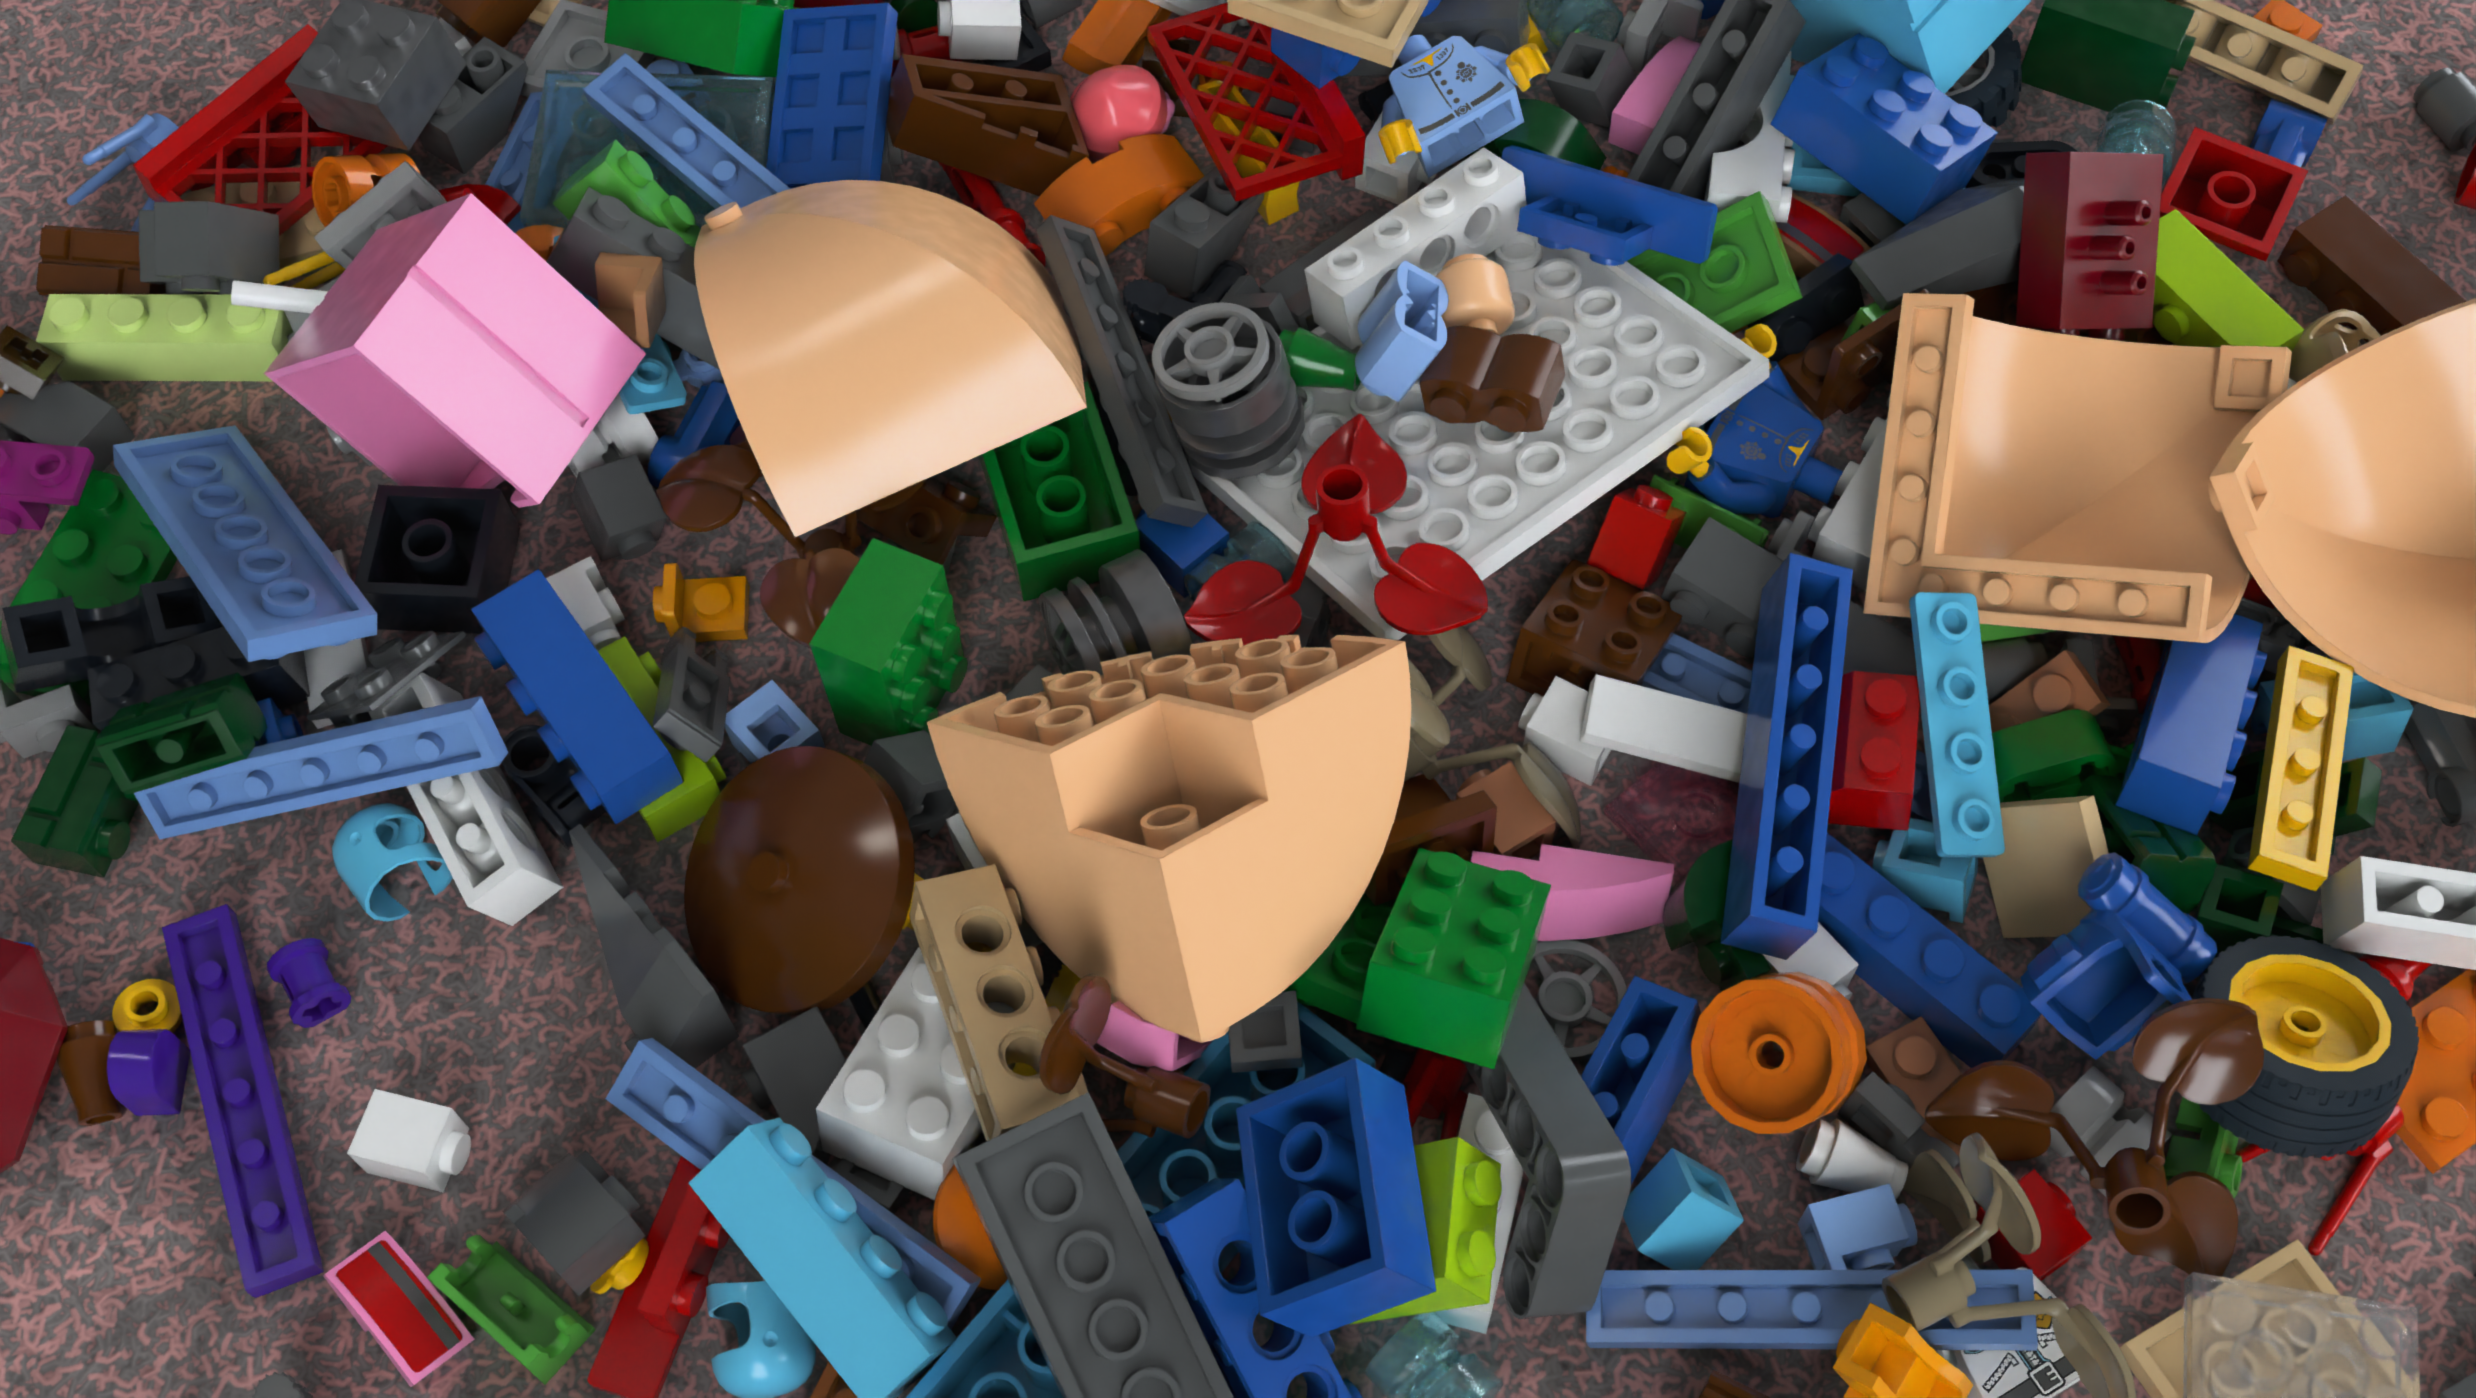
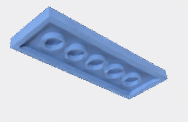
(244, 543)

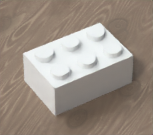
(902, 1092)

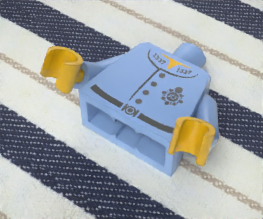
(1454, 99)

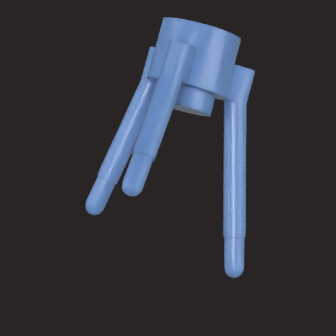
(138, 141)

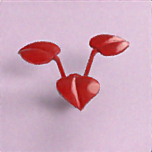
(1344, 483)

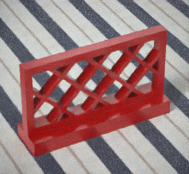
(1324, 110)
(235, 123)

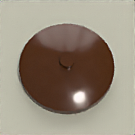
(799, 881)

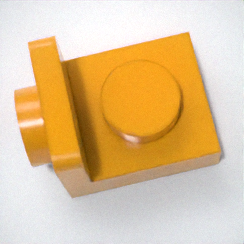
(706, 606)

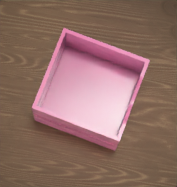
(457, 356)

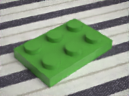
(1745, 270)

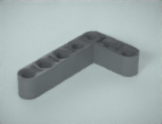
(1572, 1166)

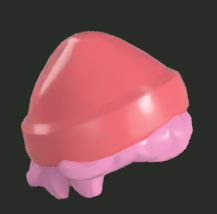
(1119, 106)

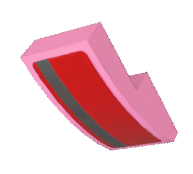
(398, 1307)

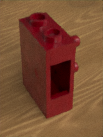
(2089, 242)

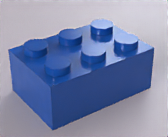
(1883, 127)
(1334, 1199)

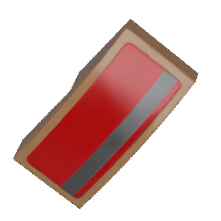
(1815, 237)

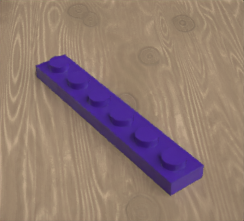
(242, 1102)

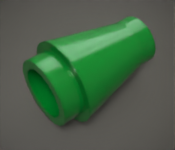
(1318, 361)

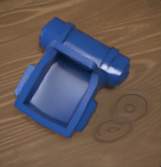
(2118, 960)

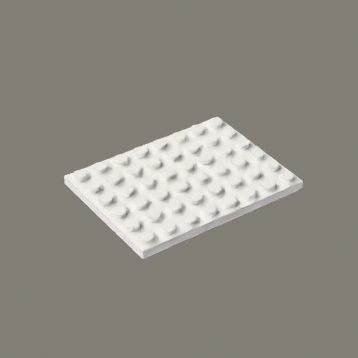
(1633, 381)

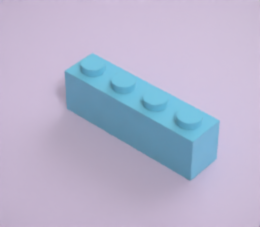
(824, 1260)

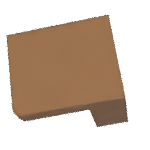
(631, 294)

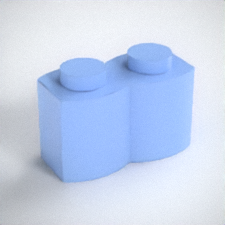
(1401, 331)

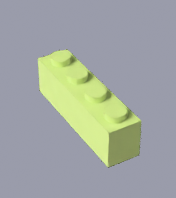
(161, 337)

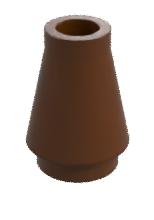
(84, 1070)

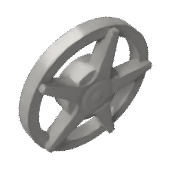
(1211, 352)
(1567, 997)

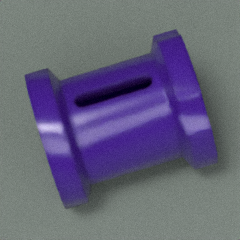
(308, 982)

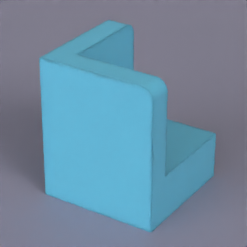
(1681, 1212)

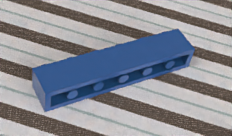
(1788, 759)

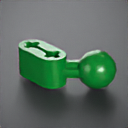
(2054, 756)

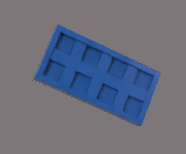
(832, 94)

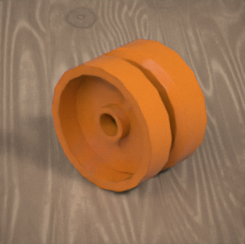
(1771, 1088)

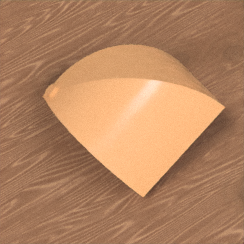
(878, 339)
(2061, 475)
(2364, 508)

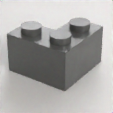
(206, 246)

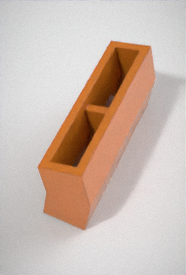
(1112, 34)

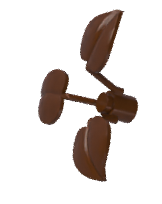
(797, 592)
(2200, 1049)
(1154, 1094)

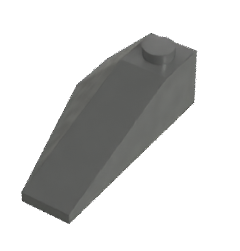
(1951, 248)
(651, 974)

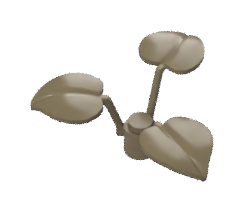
(1431, 733)
(1942, 1282)

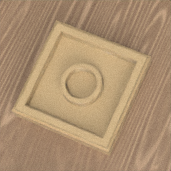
(2042, 864)

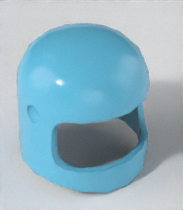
(375, 844)
(775, 1354)

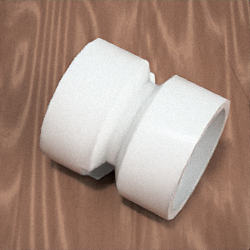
(615, 438)

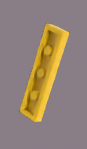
(2301, 769)

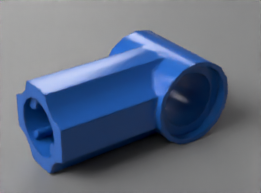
(2288, 132)
(706, 424)

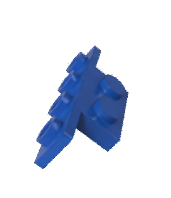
(1608, 212)

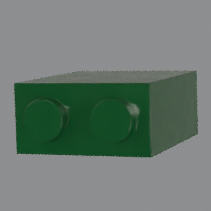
(2108, 50)

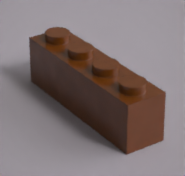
(2363, 269)

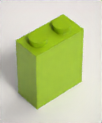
(1460, 1212)

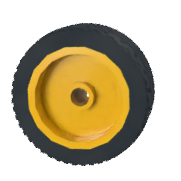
(2331, 1041)

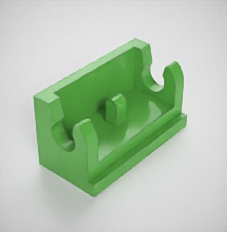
(514, 1307)

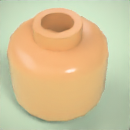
(1477, 294)

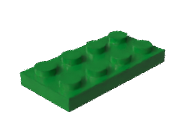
(95, 557)

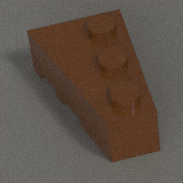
(985, 120)

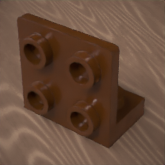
(1839, 373)
(1591, 628)
(1434, 823)

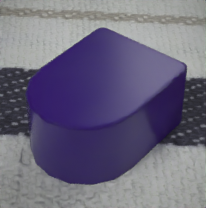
(148, 1071)

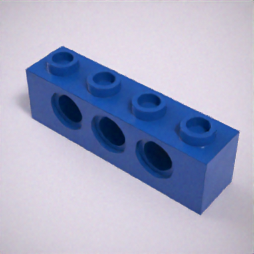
(1192, 1238)

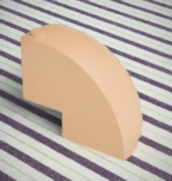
(1190, 813)

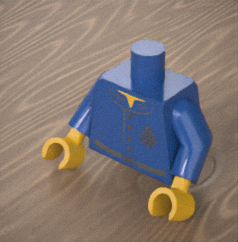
(1757, 447)

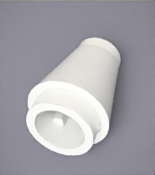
(1847, 1160)

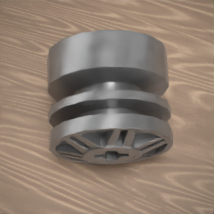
(1243, 430)
(1128, 620)

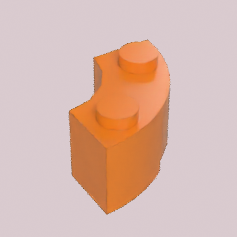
(1122, 189)

